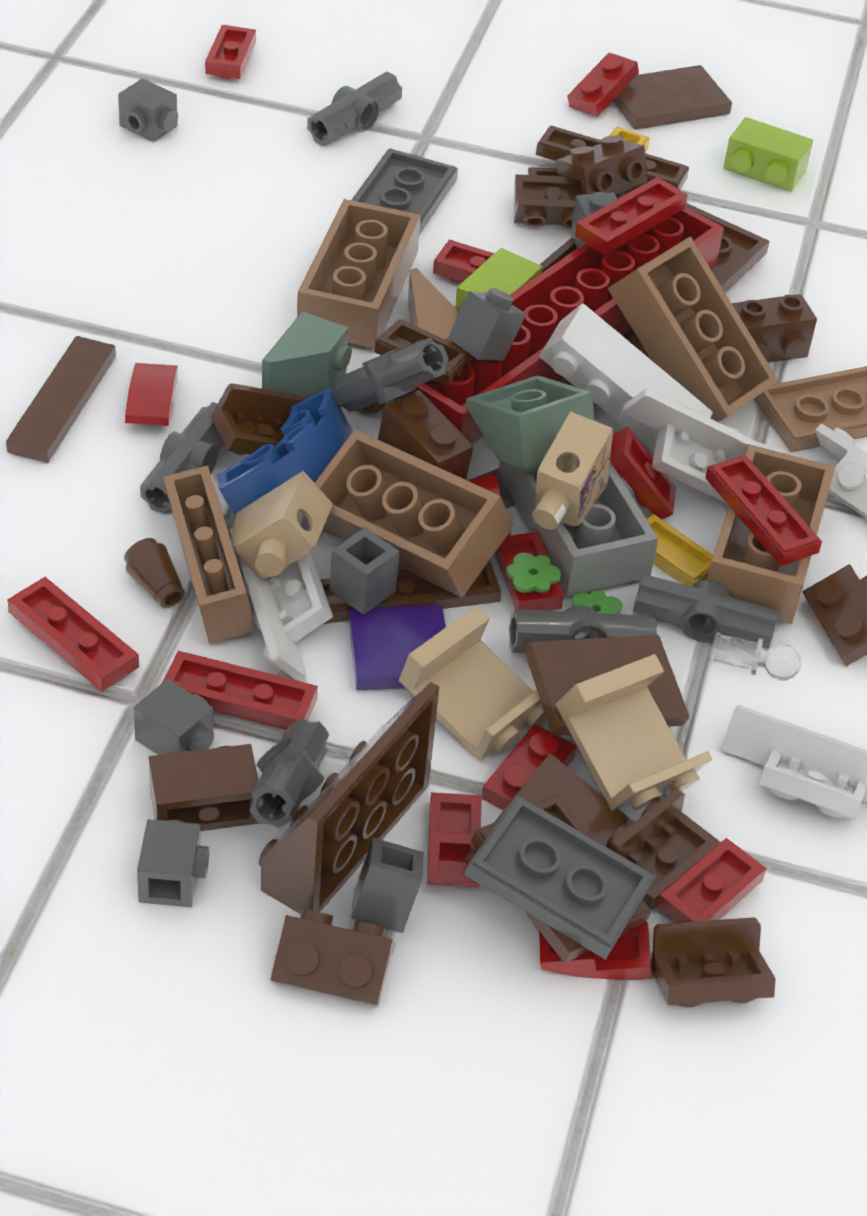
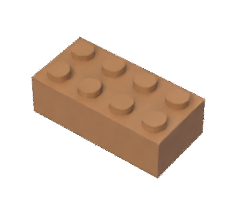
(361, 269)
(693, 330)
(431, 516)
(743, 561)

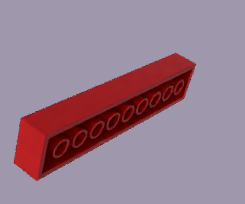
(554, 295)

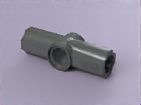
(354, 108)
(390, 375)
(182, 452)
(705, 610)
(544, 625)
(289, 773)

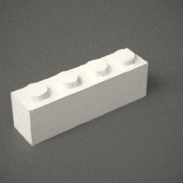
(611, 368)

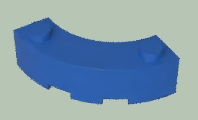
(310, 442)

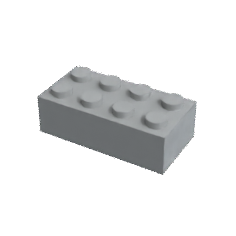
(606, 548)

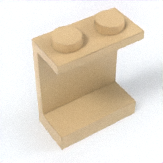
(478, 692)
(627, 736)

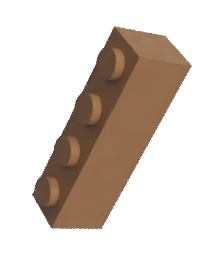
(209, 555)

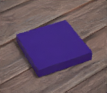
(386, 638)

